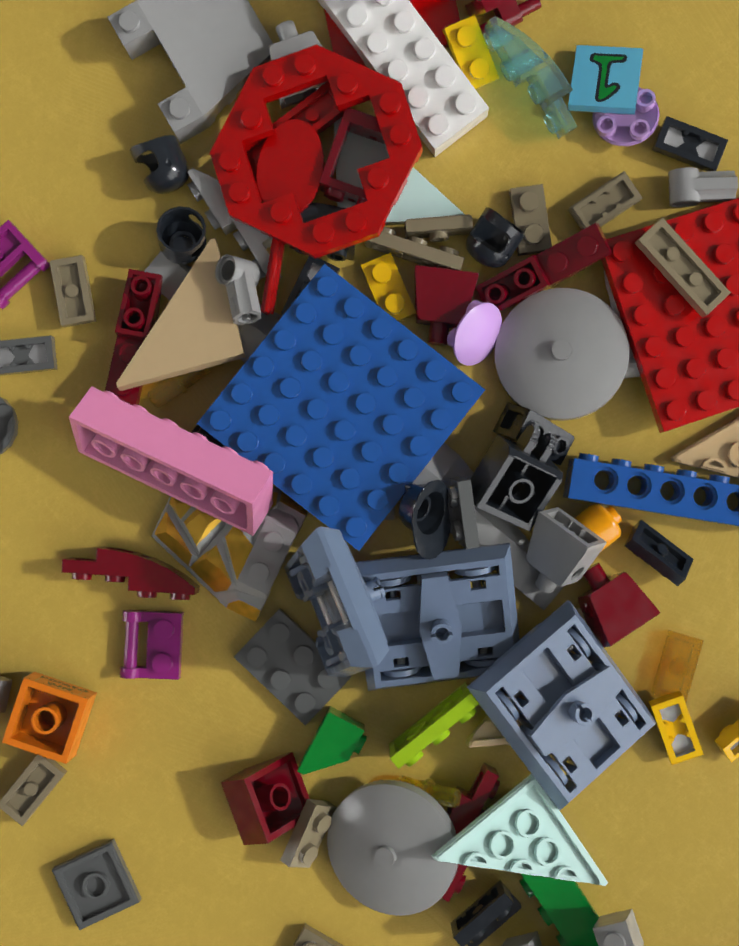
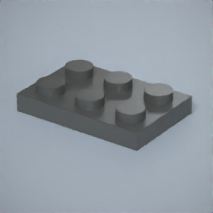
(290, 666)

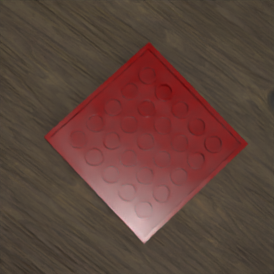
(682, 358)

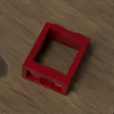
(357, 123)

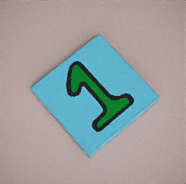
(605, 79)

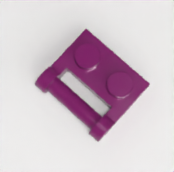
(12, 248)
(163, 645)

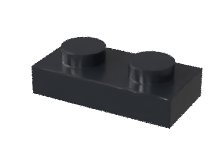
(659, 552)

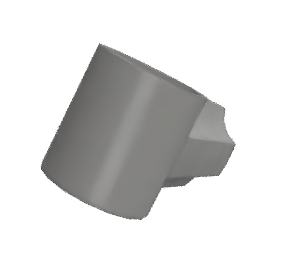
(691, 187)
(241, 279)

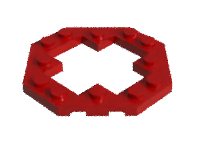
(251, 122)

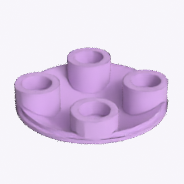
(629, 128)
(475, 333)

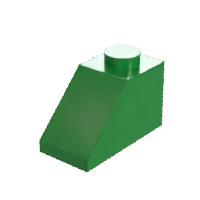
(333, 742)

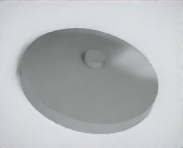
(562, 353)
(385, 844)

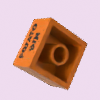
(49, 717)

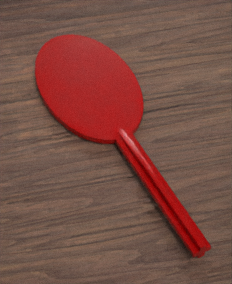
(287, 164)

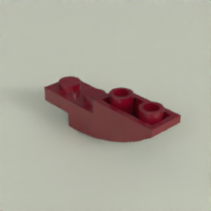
(545, 268)
(135, 320)
(144, 573)
(470, 808)

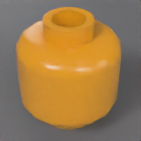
(601, 522)

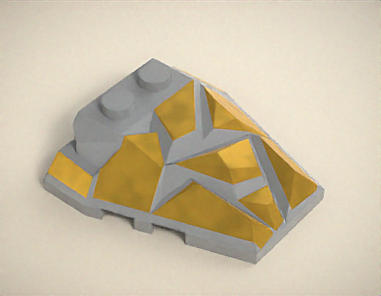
(227, 560)

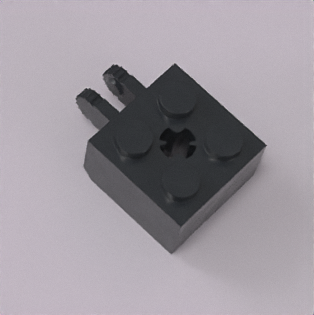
(516, 480)

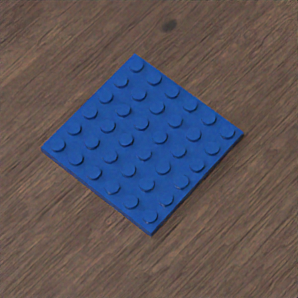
(341, 406)

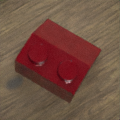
(266, 799)

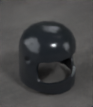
(165, 163)
(171, 230)
(493, 239)

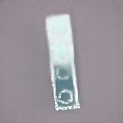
(527, 61)

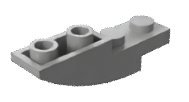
(209, 189)

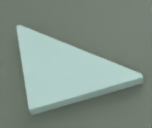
(418, 197)
(524, 837)

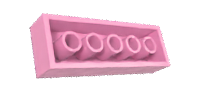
(173, 460)

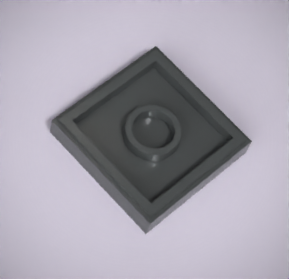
(96, 884)

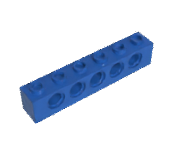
(581, 486)

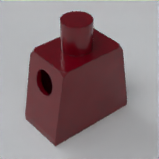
(442, 299)
(614, 605)

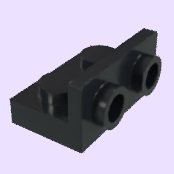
(485, 915)

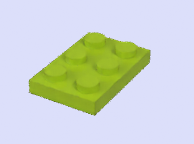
(432, 727)

